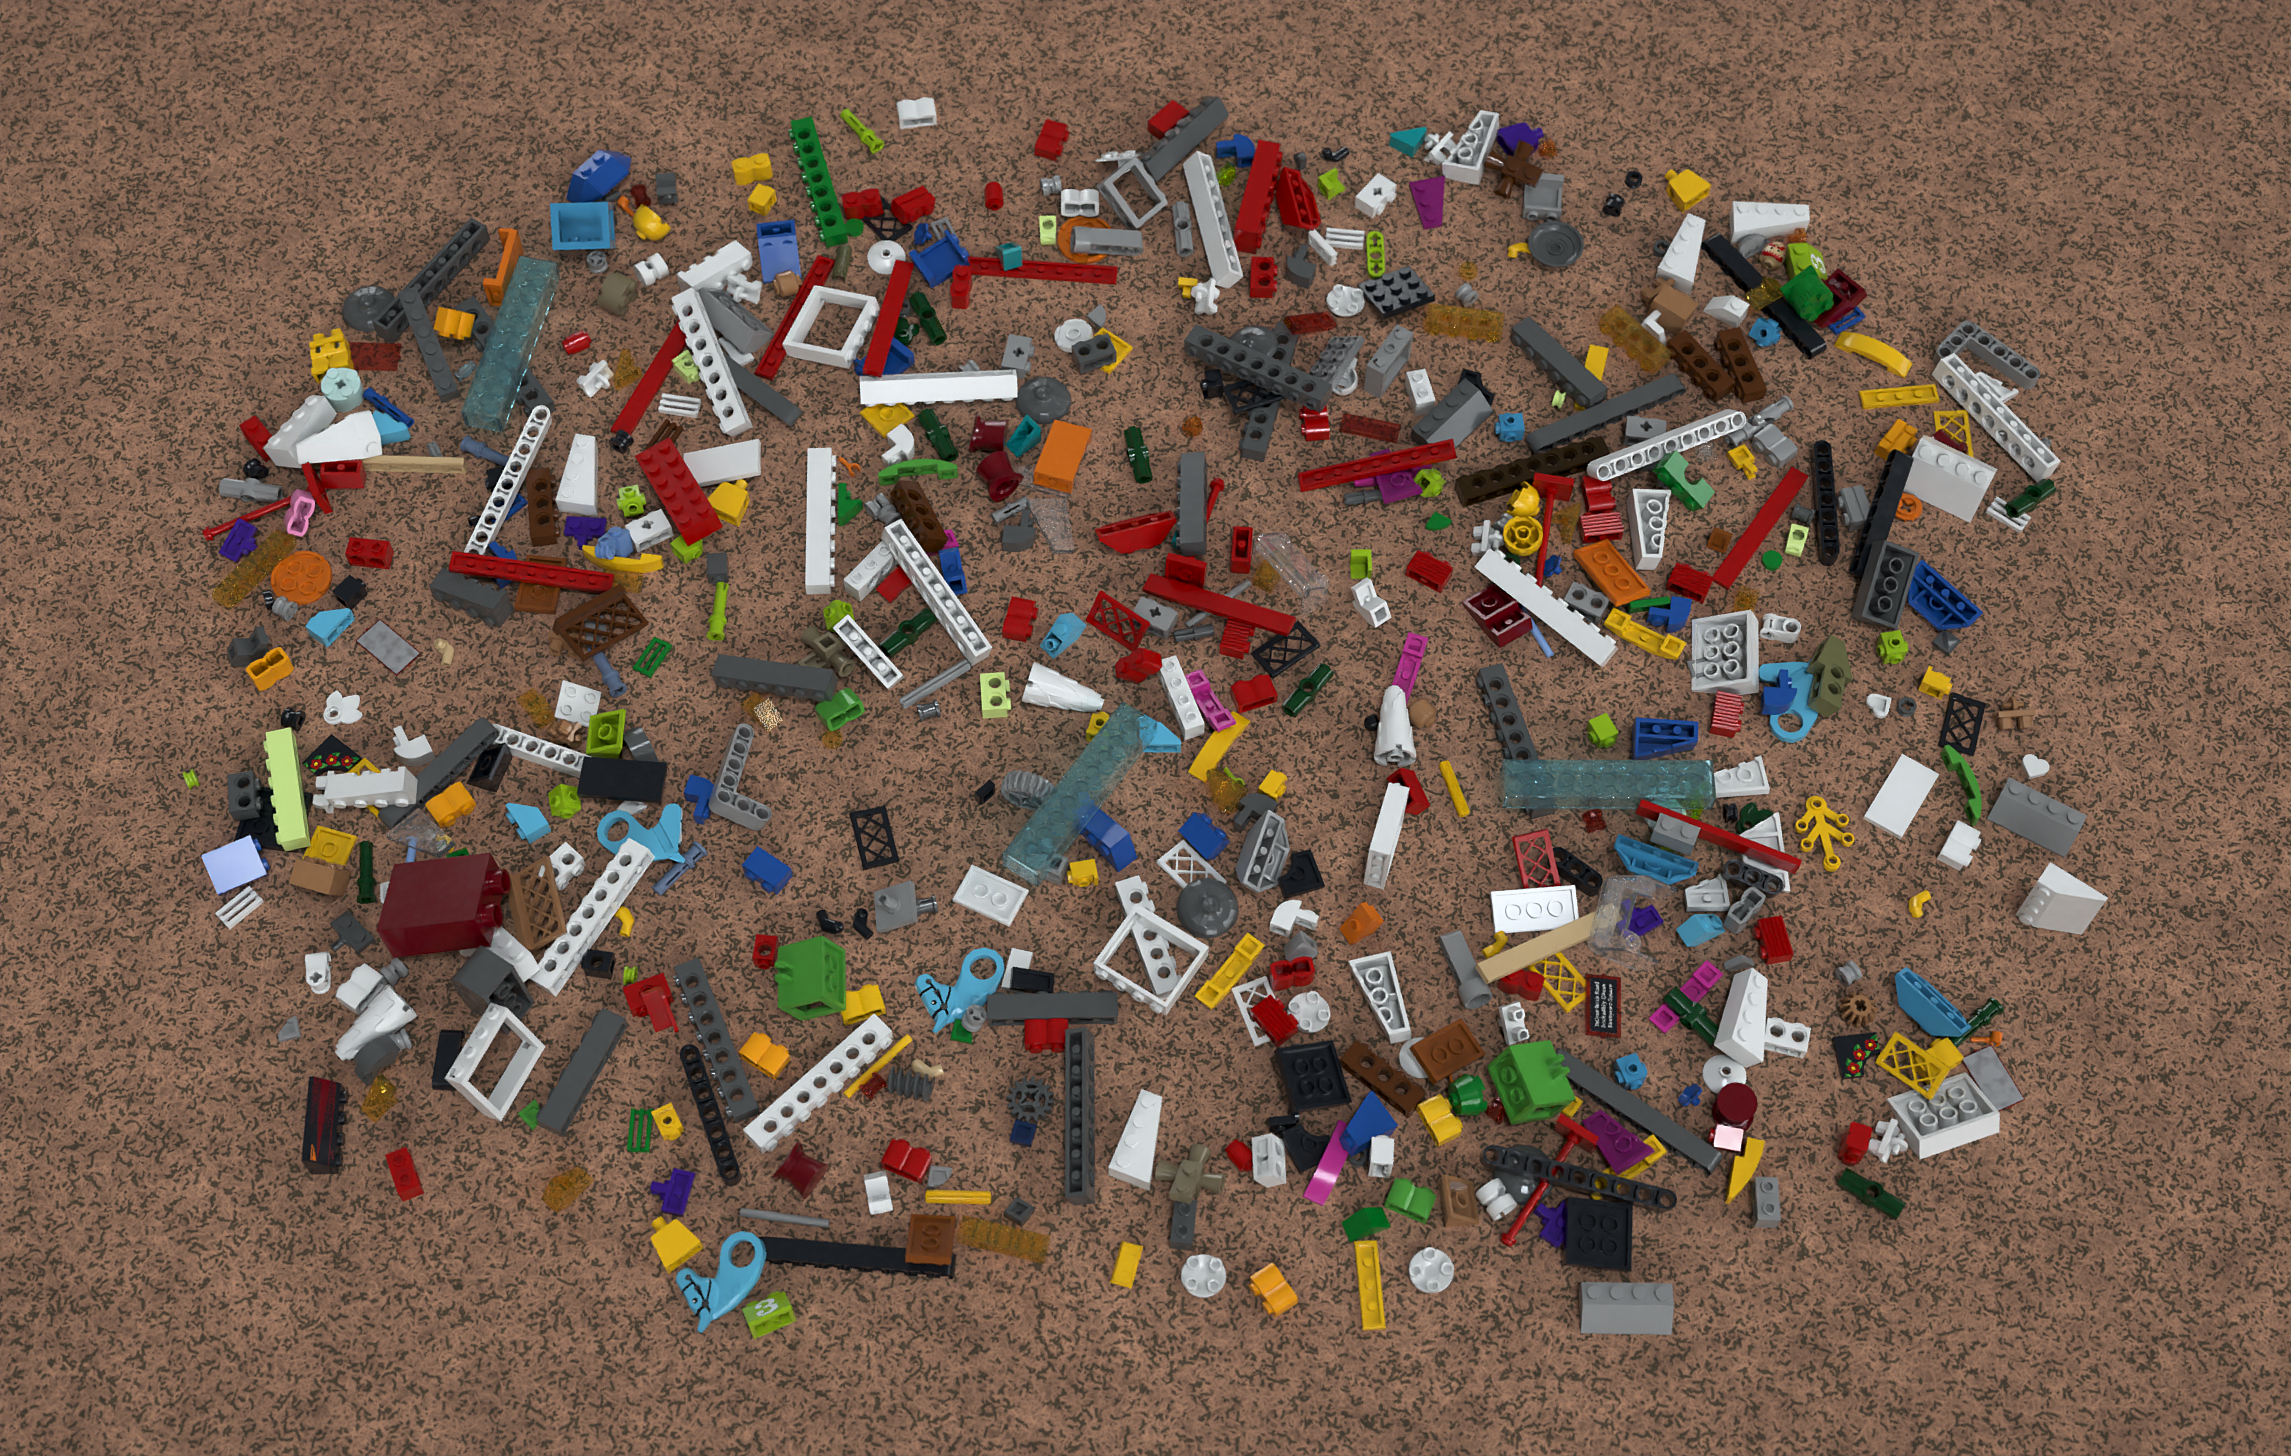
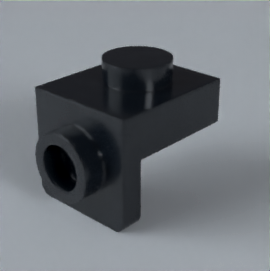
(1281, 1123)

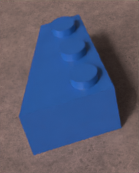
(1662, 737)
(1110, 840)

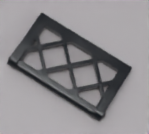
(878, 231)
(1233, 399)
(1286, 664)
(1977, 719)
(862, 849)

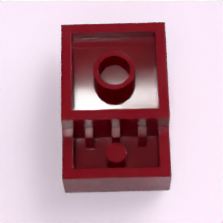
(1846, 297)
(1498, 615)

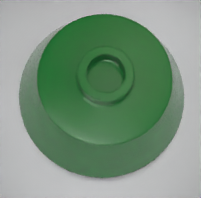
(1466, 1095)

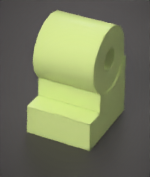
(1047, 230)
(1796, 540)

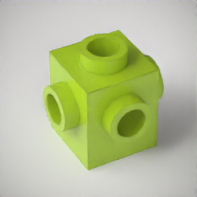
(1430, 482)
(631, 501)
(836, 612)
(1891, 647)
(564, 801)

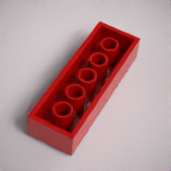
(1258, 197)
(678, 491)

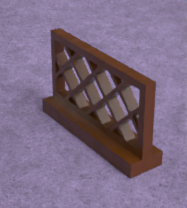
(587, 612)

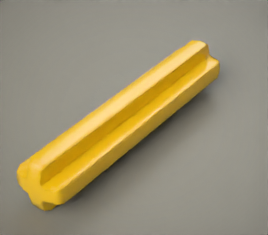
(1454, 788)
(958, 1197)

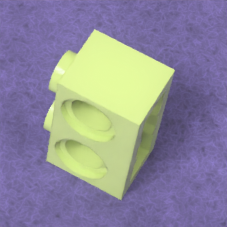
(994, 695)

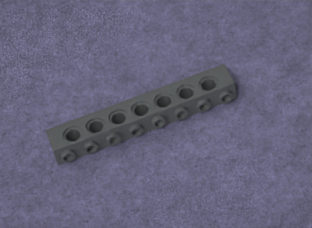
(434, 277)
(1258, 368)
(531, 387)
(1258, 448)
(1496, 677)
(693, 972)
(1079, 1116)

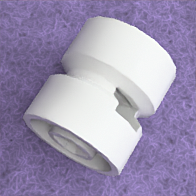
(650, 270)
(1496, 1199)

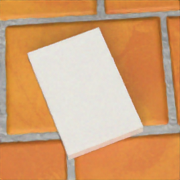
(990, 895)

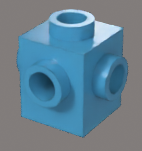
(1759, 331)
(1510, 427)
(1630, 1072)

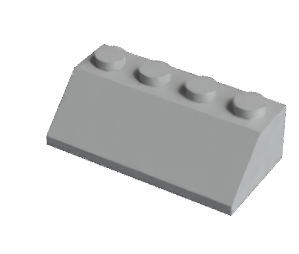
(734, 321)
(2036, 817)
(1626, 1308)

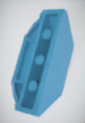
(1653, 862)
(1928, 1006)

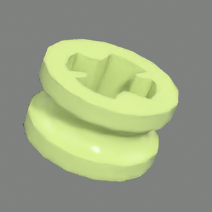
(1558, 399)

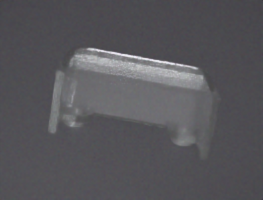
(1293, 567)
(1612, 918)

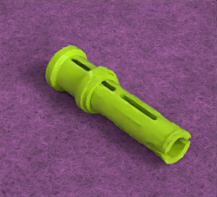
(867, 136)
(717, 619)

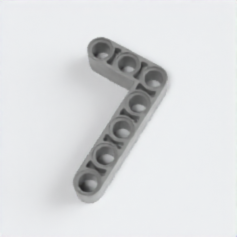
(1991, 350)
(724, 798)

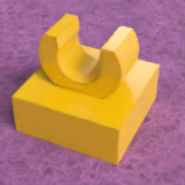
(1187, 284)

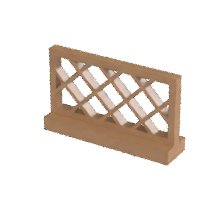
(523, 911)

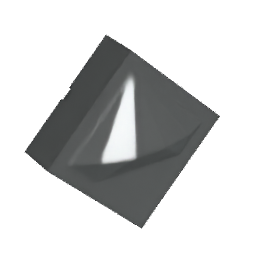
(1946, 642)
(1019, 1211)

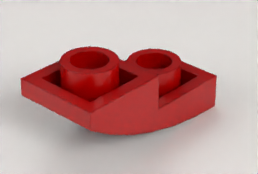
(894, 584)

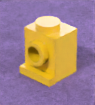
(1935, 684)
(1100, 719)
(1273, 785)
(1083, 873)
(663, 1114)

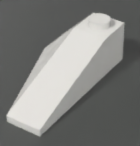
(348, 440)

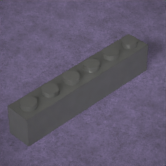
(1184, 137)
(428, 344)
(1558, 363)
(1193, 504)
(774, 677)
(1076, 1007)
(581, 1072)

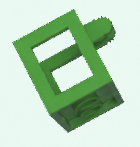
(809, 974)
(1529, 1079)

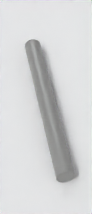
(1233, 593)
(783, 1217)

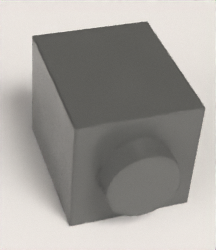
(717, 567)

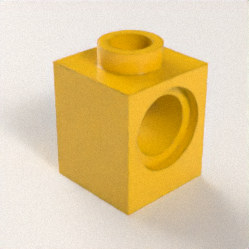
(762, 199)

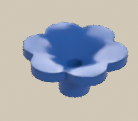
(922, 233)
(1552, 566)
(1690, 1095)

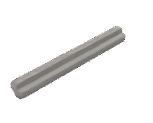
(934, 683)

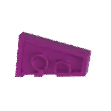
(1429, 199)
(1397, 484)
(1617, 1143)

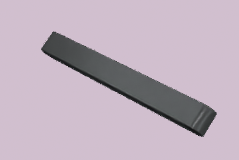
(1605, 413)
(1640, 1114)

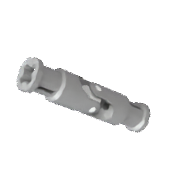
(1766, 416)

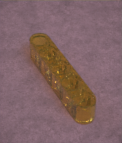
(244, 571)

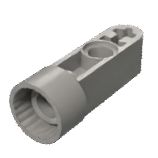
(1106, 241)
(1470, 984)

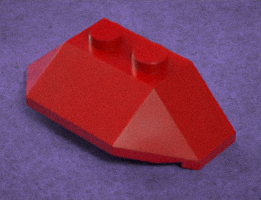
(1296, 201)
(1137, 532)

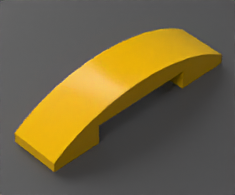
(1874, 350)
(646, 564)
(1657, 644)
(1217, 747)
(1231, 971)
(1638, 1168)

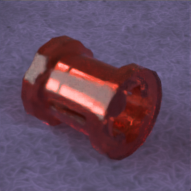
(640, 195)
(872, 1086)

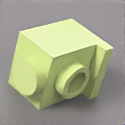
(686, 367)

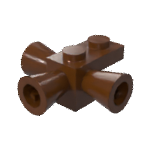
(1514, 169)

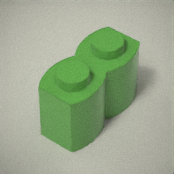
(842, 708)
(1410, 1200)

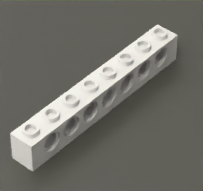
(1996, 417)
(739, 420)
(936, 592)
(592, 927)
(873, 1029)

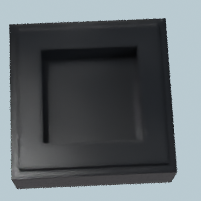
(985, 792)

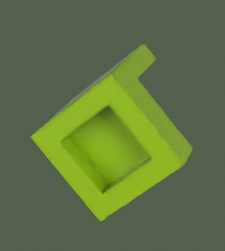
(1329, 184)
(1360, 563)

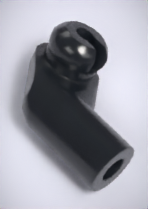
(1327, 155)
(860, 923)
(828, 925)

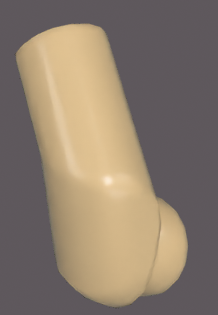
(446, 650)
(918, 1066)

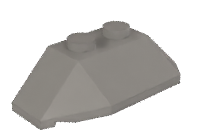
(1263, 853)

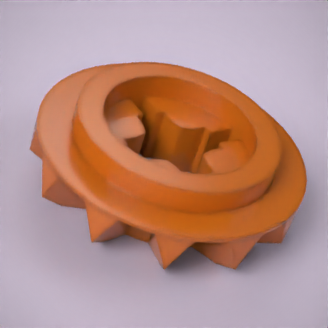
(1914, 511)

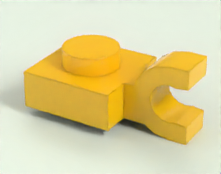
(1743, 458)

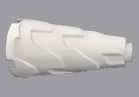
(1049, 688)
(1394, 730)
(383, 1016)

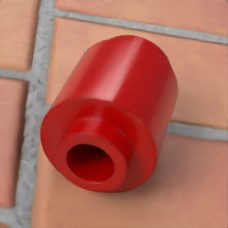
(993, 196)
(576, 342)
(1240, 1155)

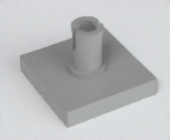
(895, 906)

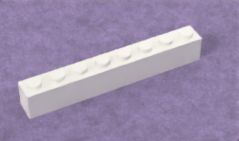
(1212, 220)
(938, 387)
(819, 521)
(1547, 608)

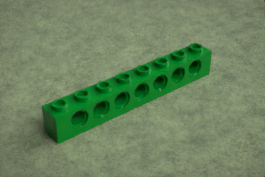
(819, 182)

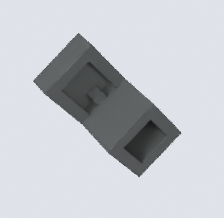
(666, 188)
(1298, 270)
(1019, 537)
(247, 650)
(639, 745)
(1253, 807)
(374, 1056)

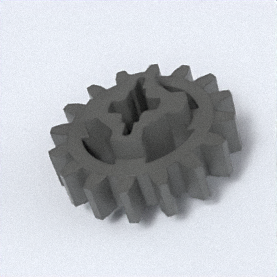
(1025, 1091)

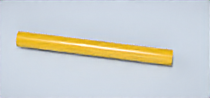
(877, 1066)

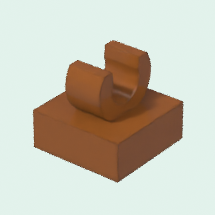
(1719, 540)

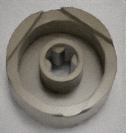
(617, 293)

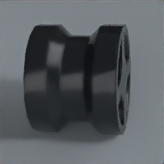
(1613, 205)
(621, 441)
(255, 470)
(293, 718)

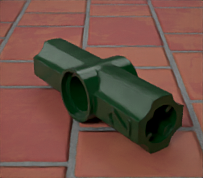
(923, 311)
(938, 435)
(1138, 455)
(2030, 498)
(916, 625)
(1315, 681)
(1691, 1015)
(1883, 1201)

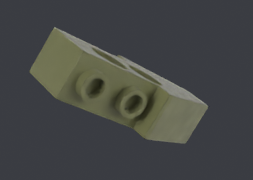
(1830, 676)

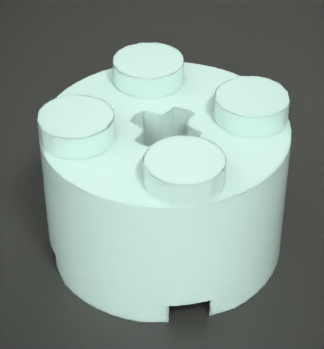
(342, 389)

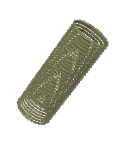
(838, 262)

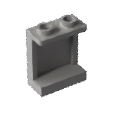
(1545, 199)

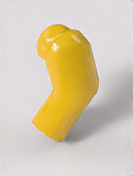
(1517, 247)
(1916, 902)
(627, 920)
(1501, 940)

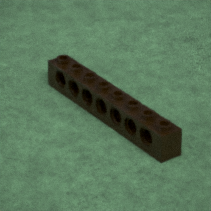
(1521, 468)

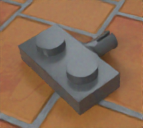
(350, 934)

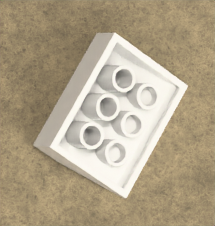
(1948, 478)
(1736, 637)
(2060, 902)
(1948, 1120)

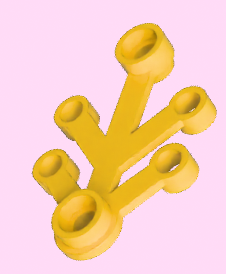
(1824, 830)

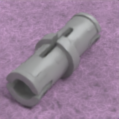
(999, 515)

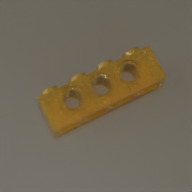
(1478, 323)
(1644, 347)
(1004, 1239)

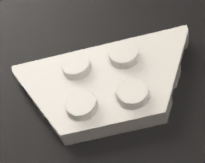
(1768, 834)

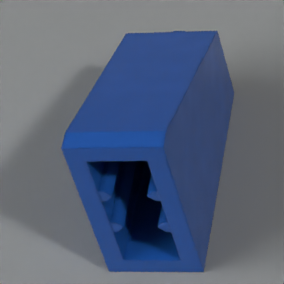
(1368, 1122)

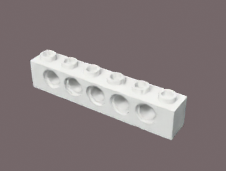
(1161, 987)

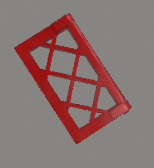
(1098, 607)
(1548, 850)

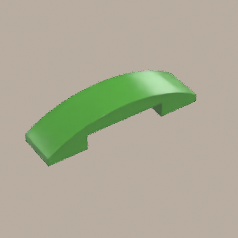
(917, 467)
(1955, 761)

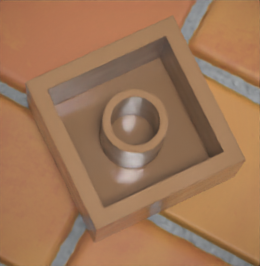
(320, 876)

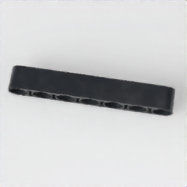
(1827, 495)
(1882, 508)
(712, 1124)

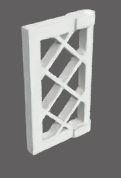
(1194, 857)
(1243, 1006)

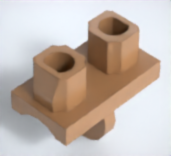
(1648, 294)
(557, 643)
(2024, 717)
(565, 733)

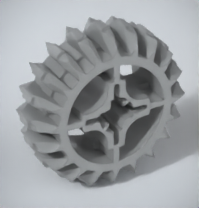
(1025, 789)

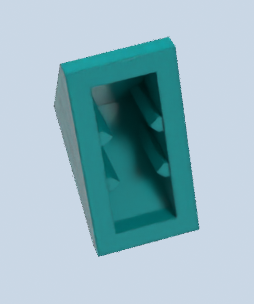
(1408, 140)
(1009, 255)
(1025, 437)

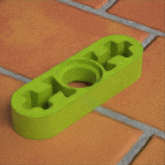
(1379, 249)

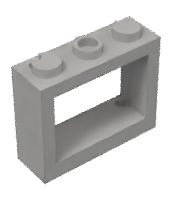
(1117, 202)
(1388, 361)

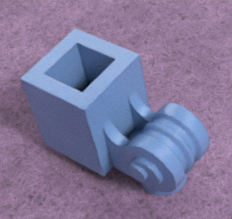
(614, 543)

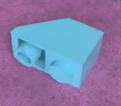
(389, 429)
(1062, 634)
(529, 820)
(1700, 929)

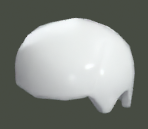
(1348, 380)

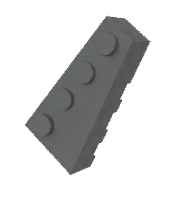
(472, 597)

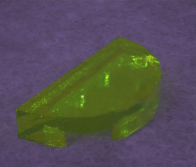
(1226, 174)

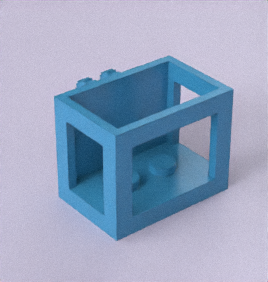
(582, 225)

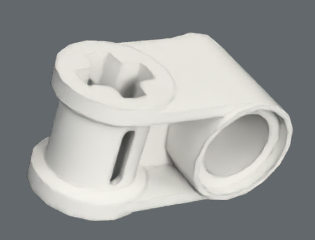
(1779, 628)
(318, 971)

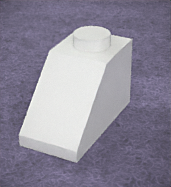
(1728, 309)

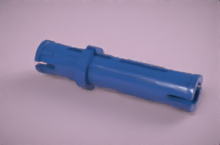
(373, 396)

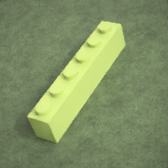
(287, 789)

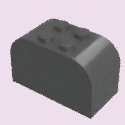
(488, 980)

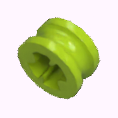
(191, 779)
(630, 975)

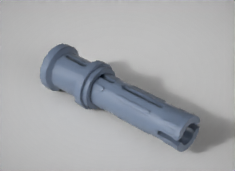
(481, 450)
(610, 676)
(692, 856)

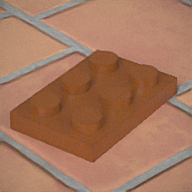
(539, 597)
(1447, 1051)
(930, 1239)

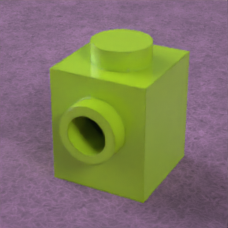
(684, 552)
(1602, 731)

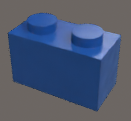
(1204, 835)
(766, 870)

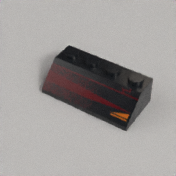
(324, 1126)

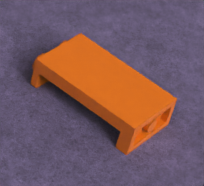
(496, 288)
(1062, 456)

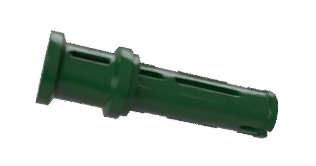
(366, 881)
(1980, 1018)

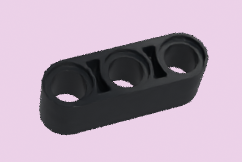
(1741, 879)
(1580, 880)
(447, 1052)

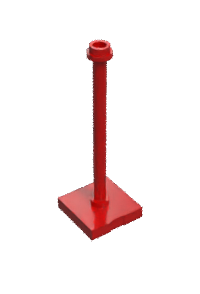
(314, 486)
(1552, 489)
(1188, 569)
(1575, 1135)

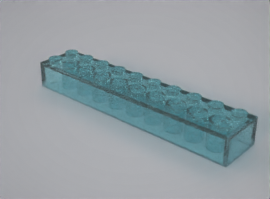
(510, 344)
(1607, 783)
(1079, 794)

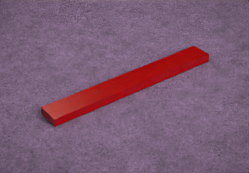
(1046, 271)
(888, 318)
(775, 352)
(651, 381)
(1377, 465)
(1760, 528)
(530, 572)
(1219, 604)
(1725, 839)

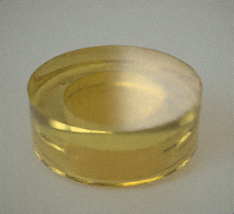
(1468, 271)
(832, 739)

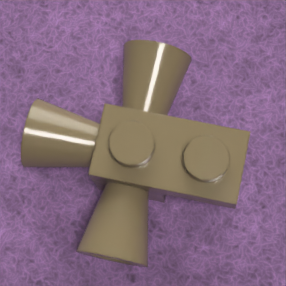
(826, 652)
(1190, 1175)

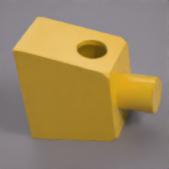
(1686, 188)
(730, 501)
(674, 1243)

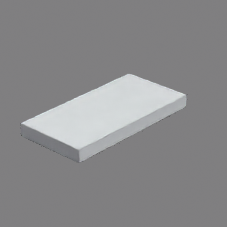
(725, 462)
(1901, 796)
(1533, 909)

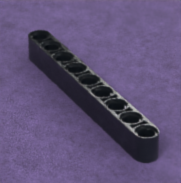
(1748, 278)
(1589, 1176)
(850, 1256)

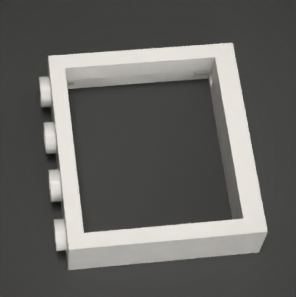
(794, 340)
(1386, 835)
(1167, 931)
(514, 1075)

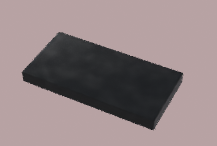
(622, 779)

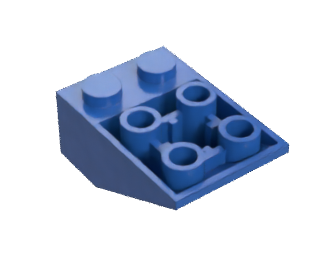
(778, 248)

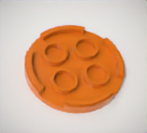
(1064, 235)
(302, 577)

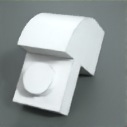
(901, 446)
(1368, 604)
(413, 752)
(1288, 915)
(878, 1192)

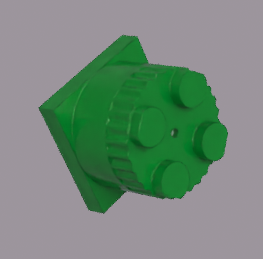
(1808, 294)

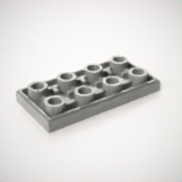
(1336, 358)

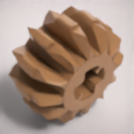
(1849, 1010)

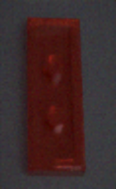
(1310, 323)
(1370, 428)

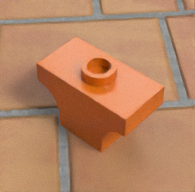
(1361, 923)

